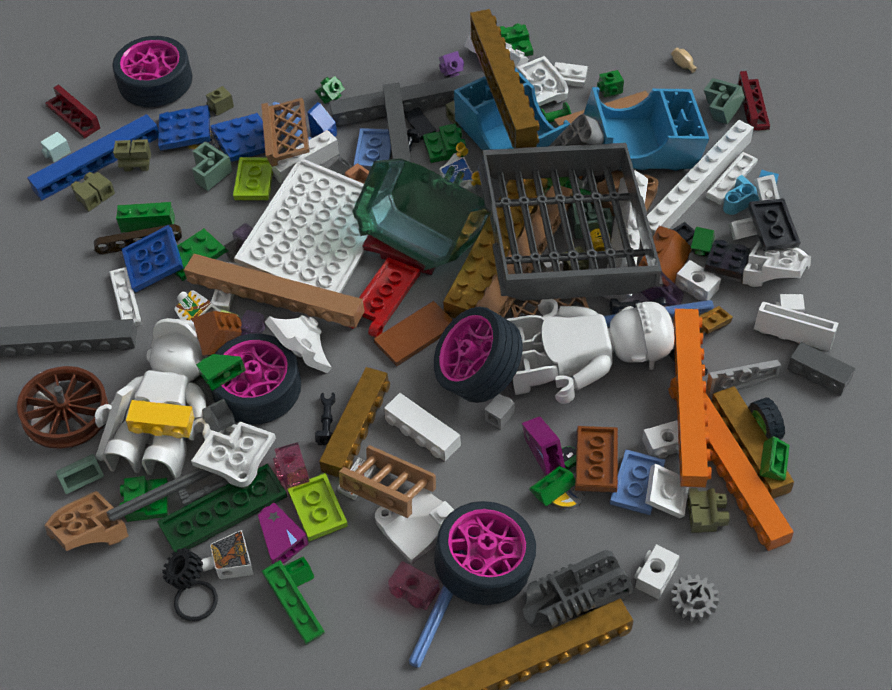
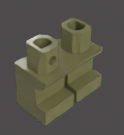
(132, 154)
(92, 190)
(703, 510)

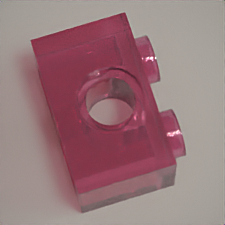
(290, 465)
(406, 576)

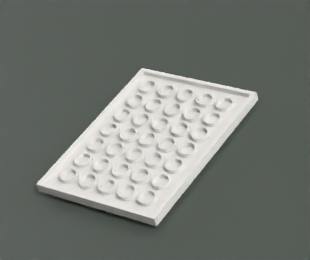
(308, 229)

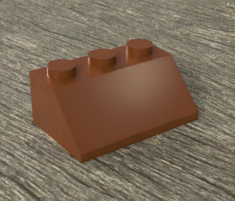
(671, 251)
(216, 329)

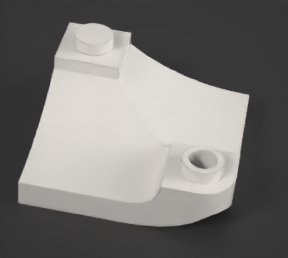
(546, 79)
(774, 264)
(302, 338)
(234, 453)
(420, 530)

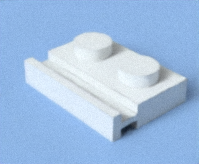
(573, 74)

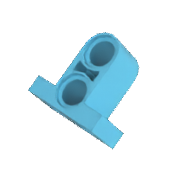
(740, 196)

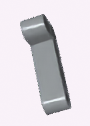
(579, 132)

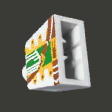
(193, 305)

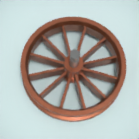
(61, 406)

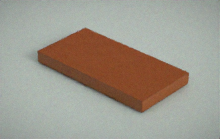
(413, 333)
(597, 459)

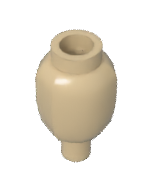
(683, 59)

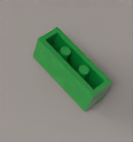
(144, 216)

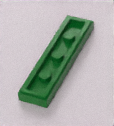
(293, 602)

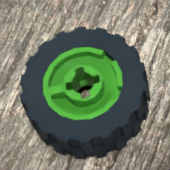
(768, 417)

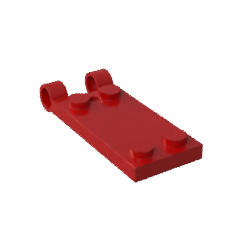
(386, 293)

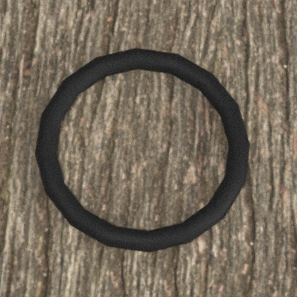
(198, 618)

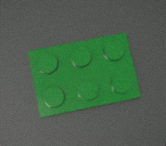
(201, 244)

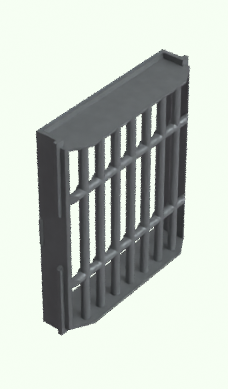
(568, 162)

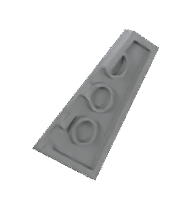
(742, 376)

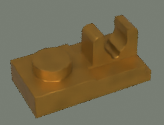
(714, 320)

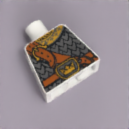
(229, 557)

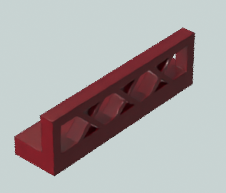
(750, 105)
(77, 109)

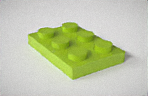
(253, 179)
(317, 507)

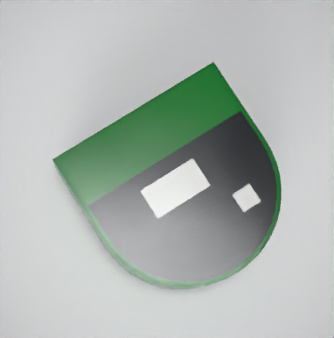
(569, 457)

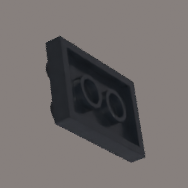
(774, 224)
(727, 259)

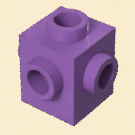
(451, 64)

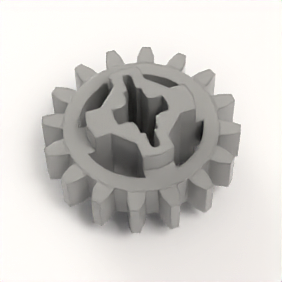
(701, 605)

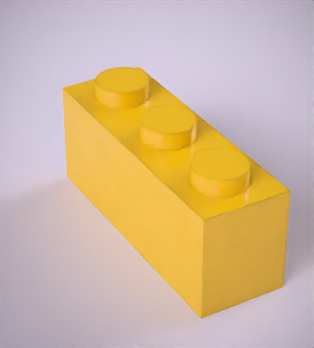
(160, 419)

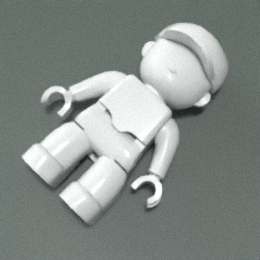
(582, 345)
(174, 366)

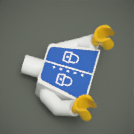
(470, 179)

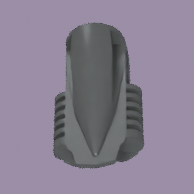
(567, 594)

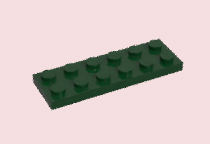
(221, 510)

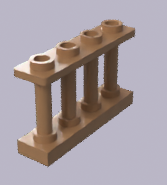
(381, 494)

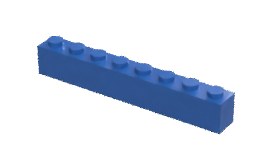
(89, 158)

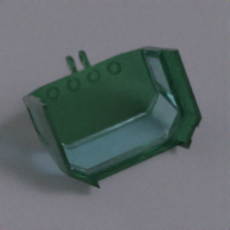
(419, 211)

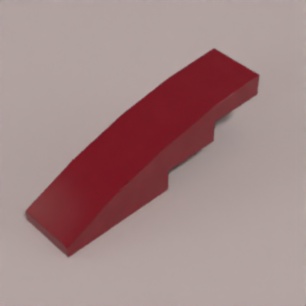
(375, 245)

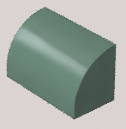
(79, 473)

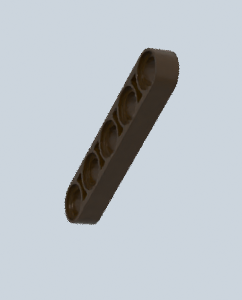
(128, 238)

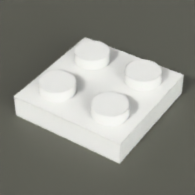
(665, 491)

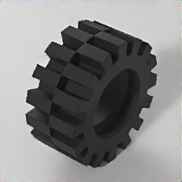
(191, 567)

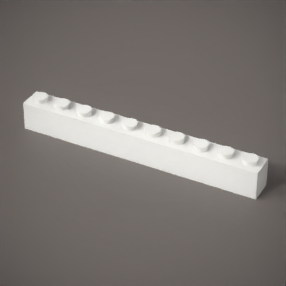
(700, 176)

